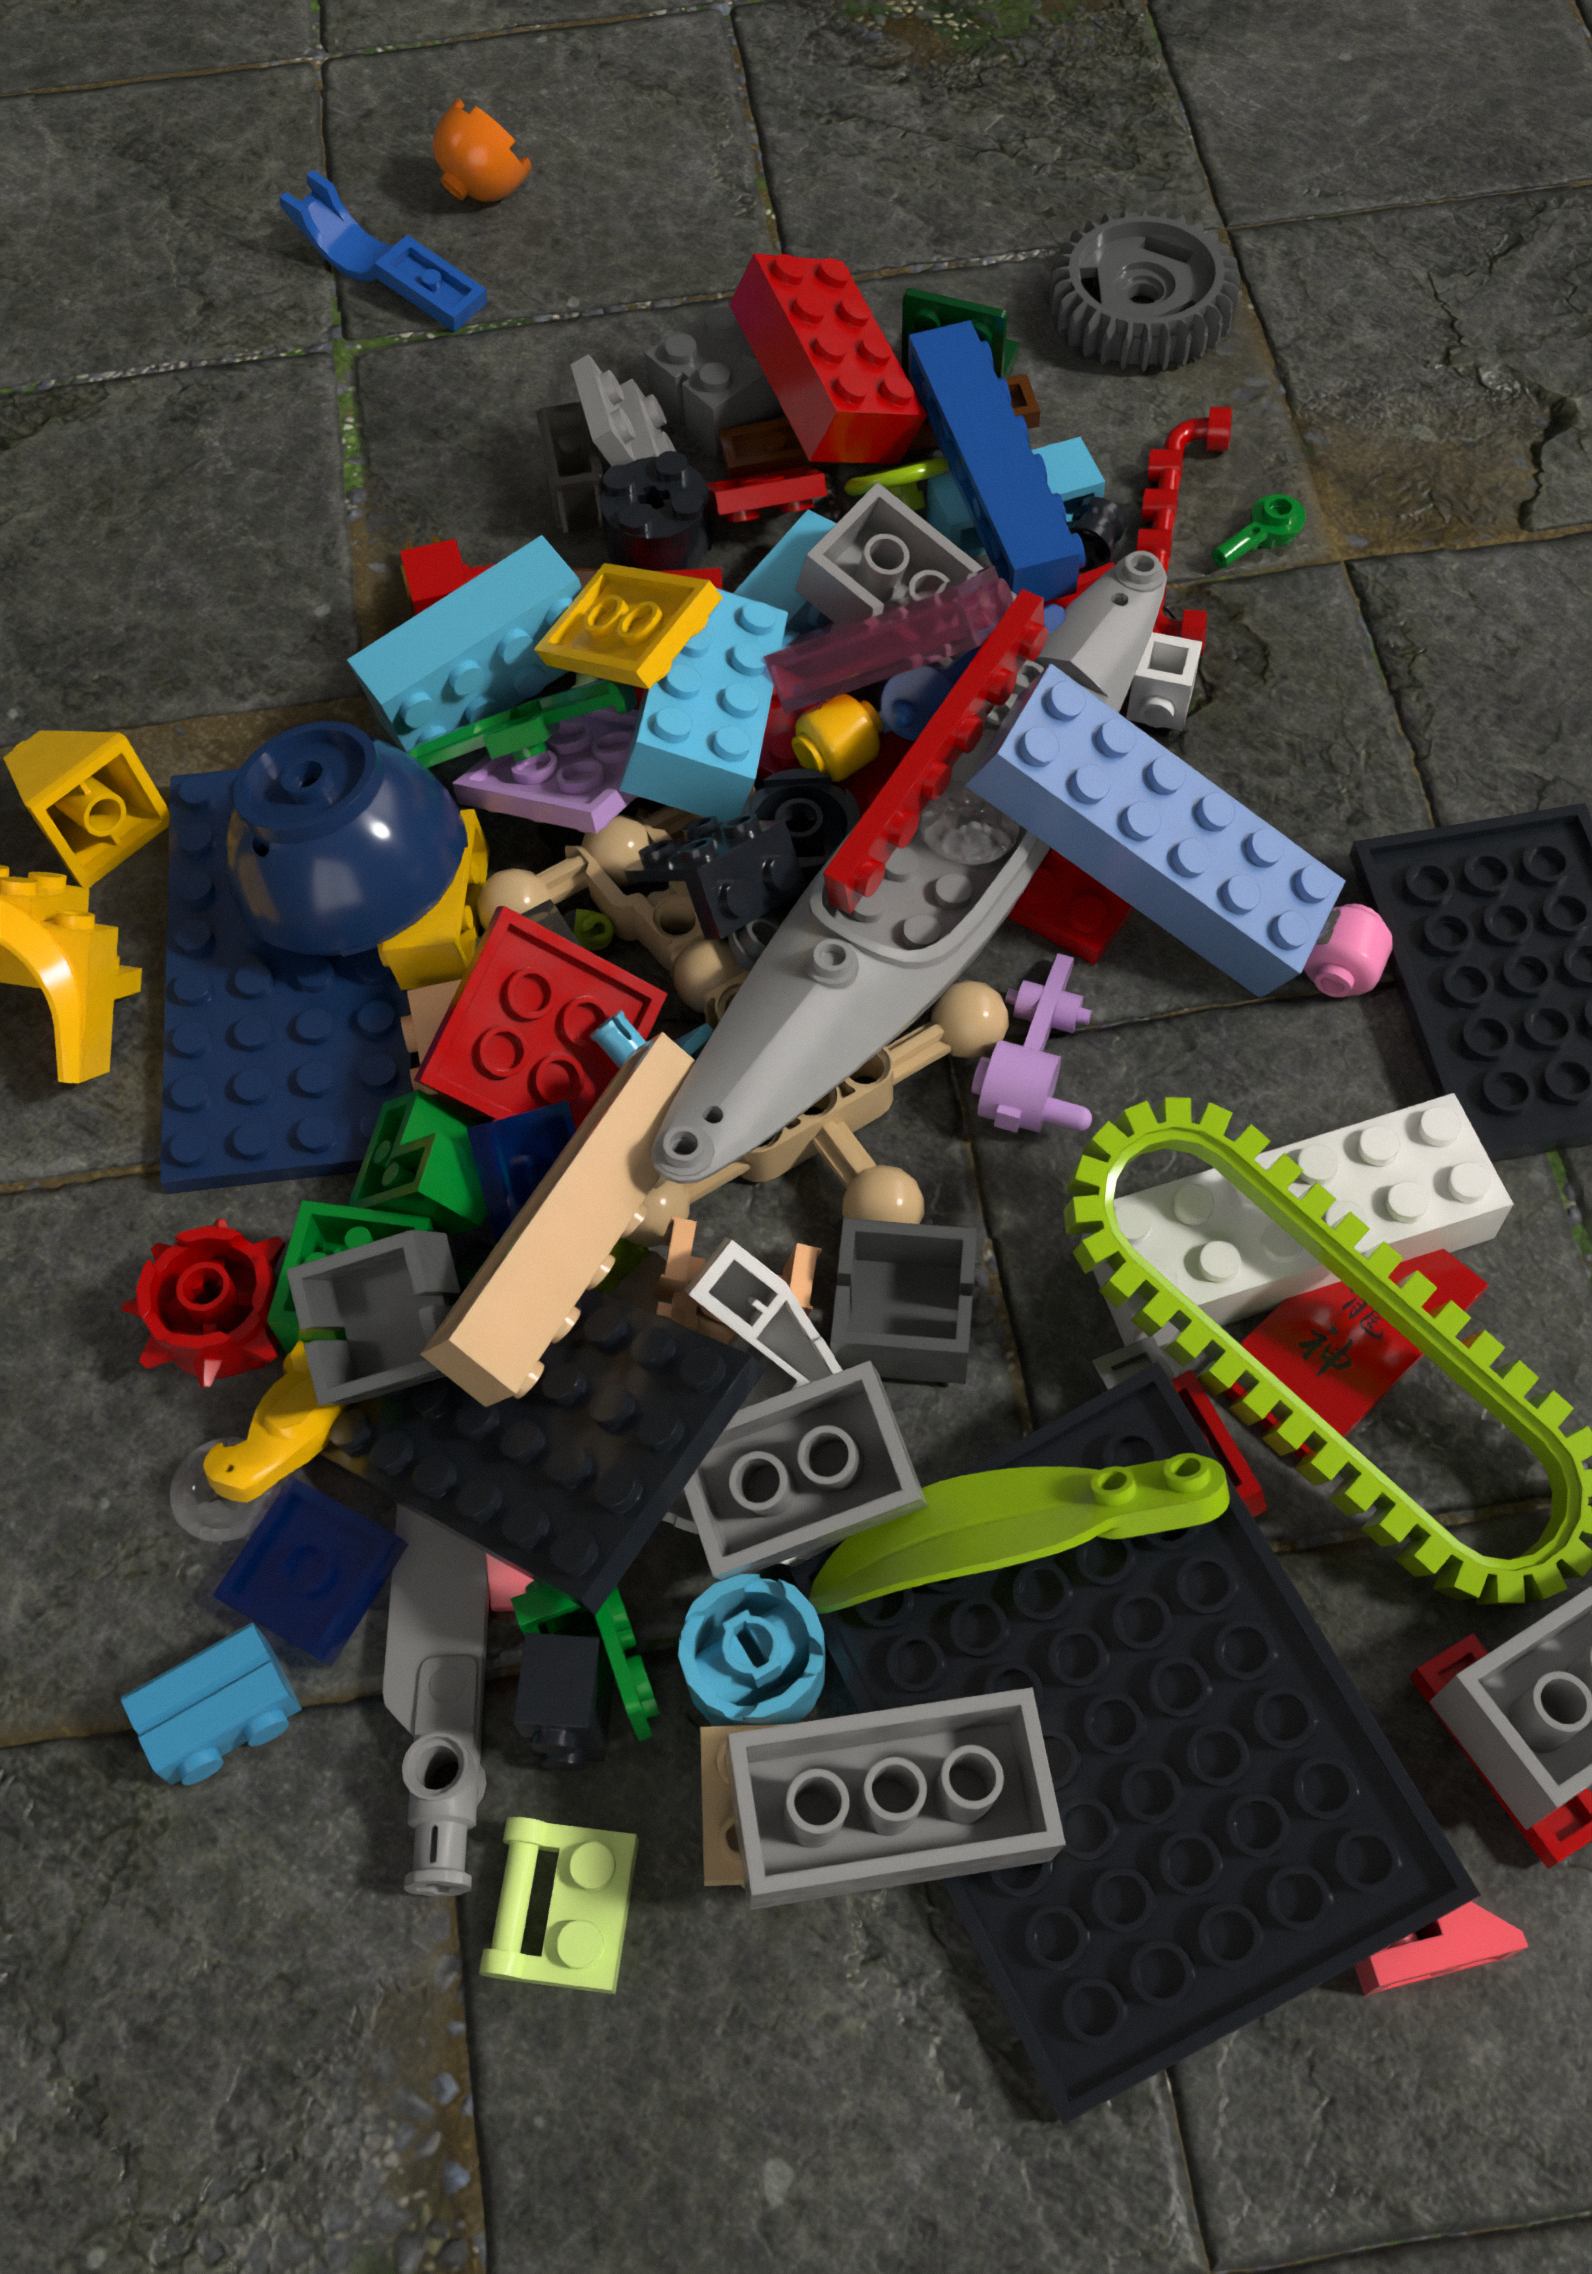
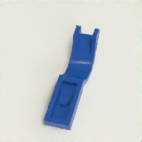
(403, 267)

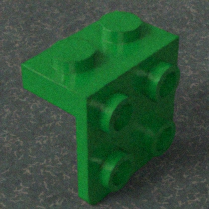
(550, 1613)

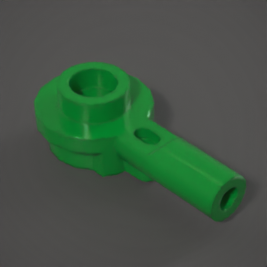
(1274, 523)

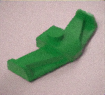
(525, 726)

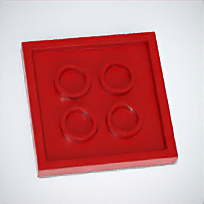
(526, 1022)

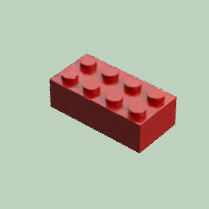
(827, 360)

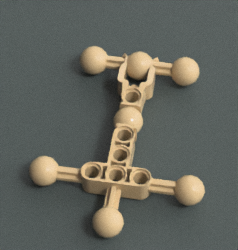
(962, 1022)

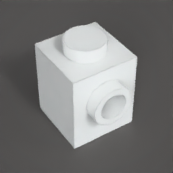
(1164, 682)

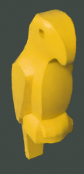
(281, 1438)

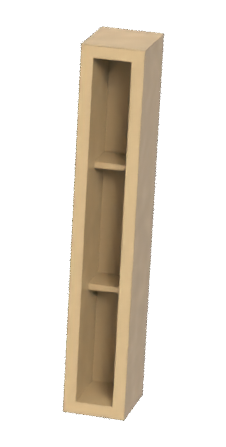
(562, 1234)

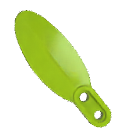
(1018, 1517)

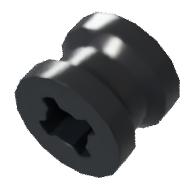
(1099, 527)

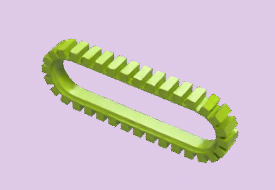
(1464, 1572)

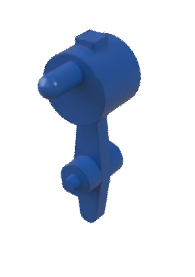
(914, 696)

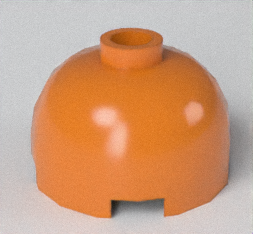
(476, 155)

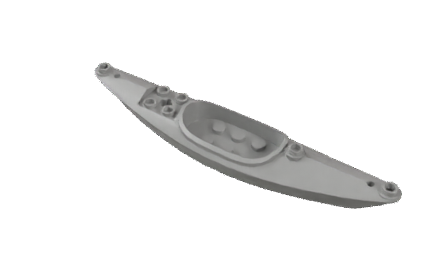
(848, 983)

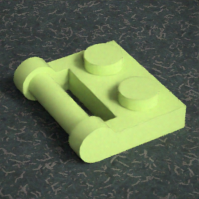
(585, 1907)

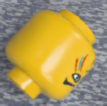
(838, 736)

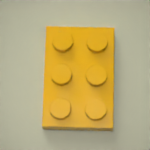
(629, 624)

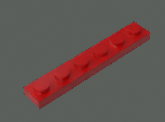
(929, 762)

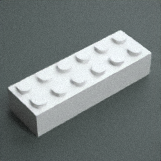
(1404, 1174)

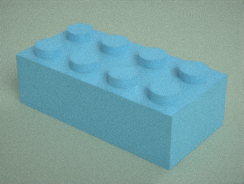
(469, 649)
(708, 716)

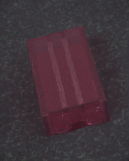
(889, 639)

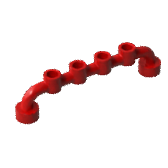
(1162, 503)

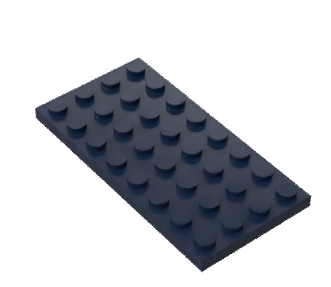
(265, 1049)

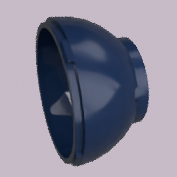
(338, 840)

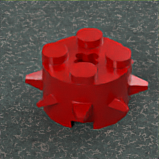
(209, 1303)

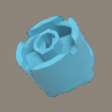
(753, 1652)

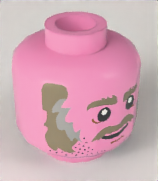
(1349, 952)

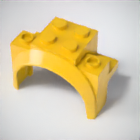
(57, 947)

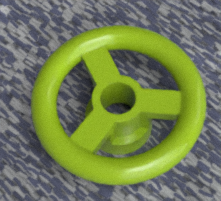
(900, 480)

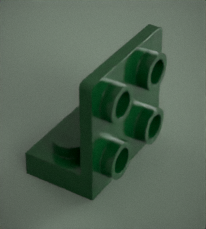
(930, 311)

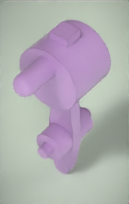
(1021, 1080)

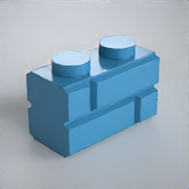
(212, 1706)

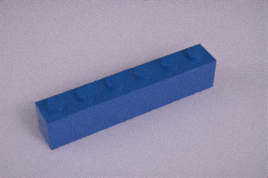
(993, 463)

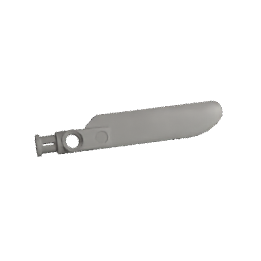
(438, 1693)

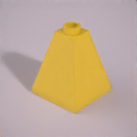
(88, 798)

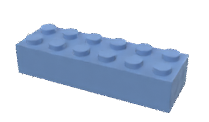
(1156, 832)

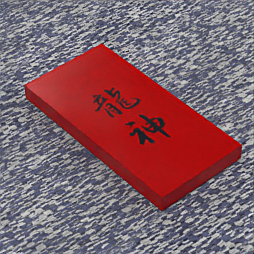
(1341, 1350)

